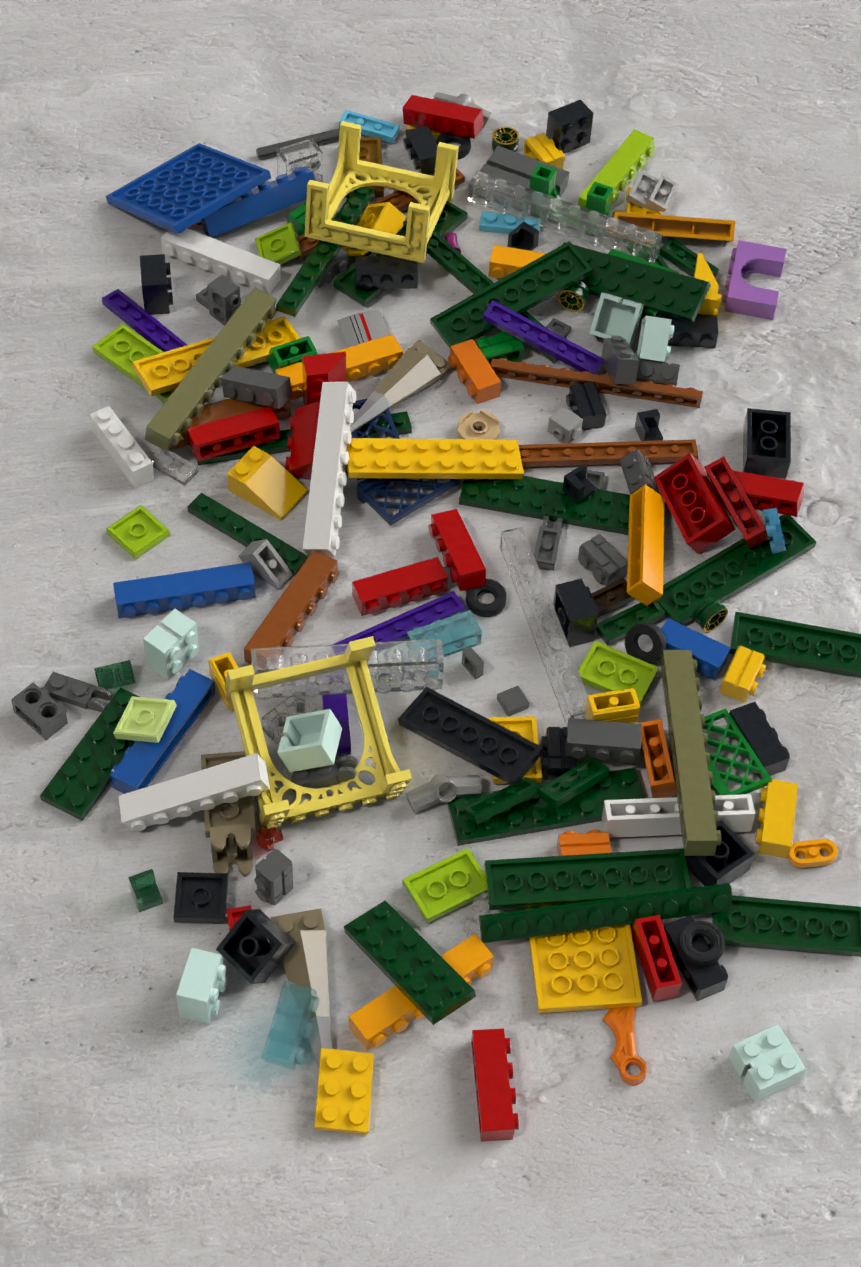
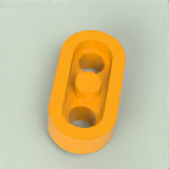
(810, 851)

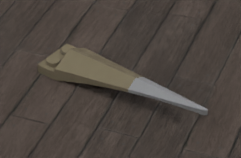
(413, 372)
(308, 967)

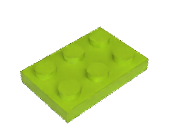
(614, 670)
(446, 885)

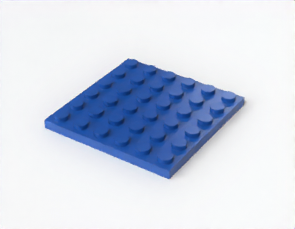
(188, 187)

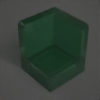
(115, 675)
(145, 890)

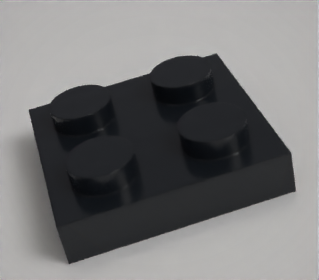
(201, 897)

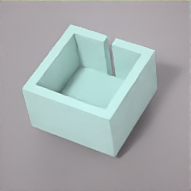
(616, 318)
(654, 339)
(167, 652)
(310, 740)
(201, 986)
(771, 1062)

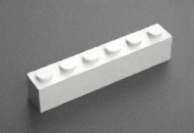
(222, 259)
(194, 792)
(662, 817)

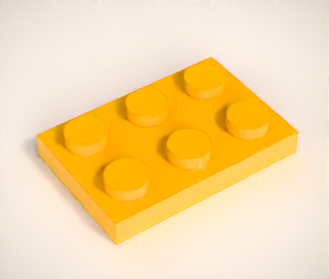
(527, 728)
(343, 1091)

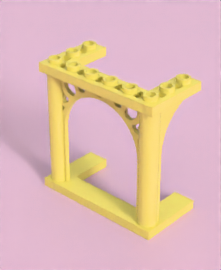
(422, 218)
(388, 777)

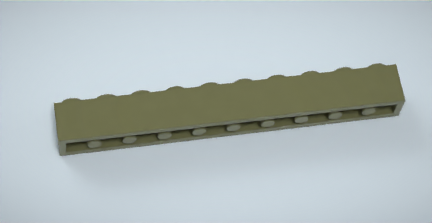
(207, 372)
(689, 756)

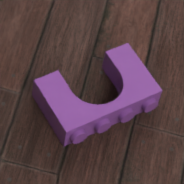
(742, 296)

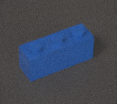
(708, 653)

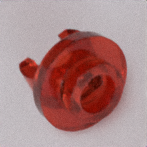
(267, 838)

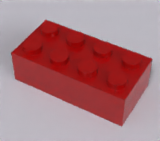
(694, 503)

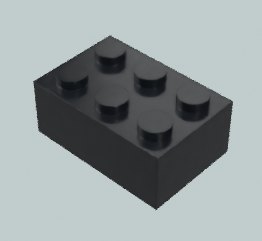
(767, 443)

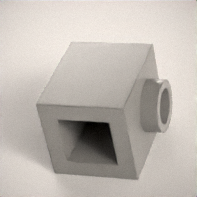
(565, 425)

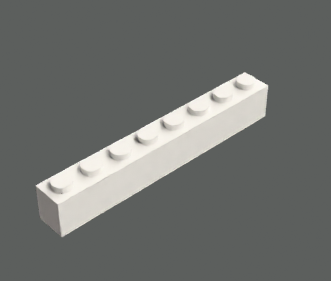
(329, 468)

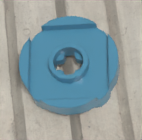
(774, 530)

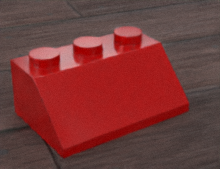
(320, 369)
(303, 441)

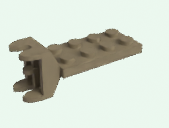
(230, 824)

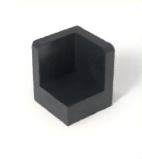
(523, 237)
(647, 425)
(577, 485)

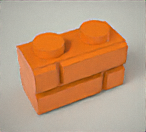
(583, 843)

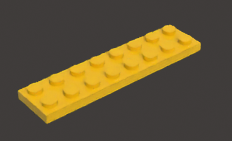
(167, 369)
(434, 458)

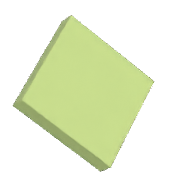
(145, 719)

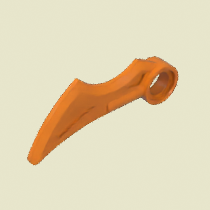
(622, 1024)

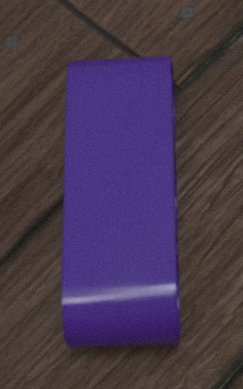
(339, 707)

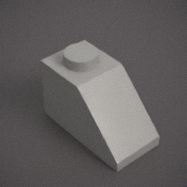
(266, 563)

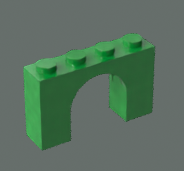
(598, 197)

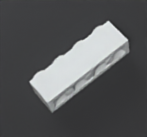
(122, 447)

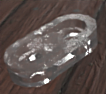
(480, 907)

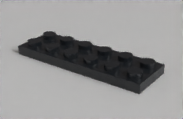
(470, 736)

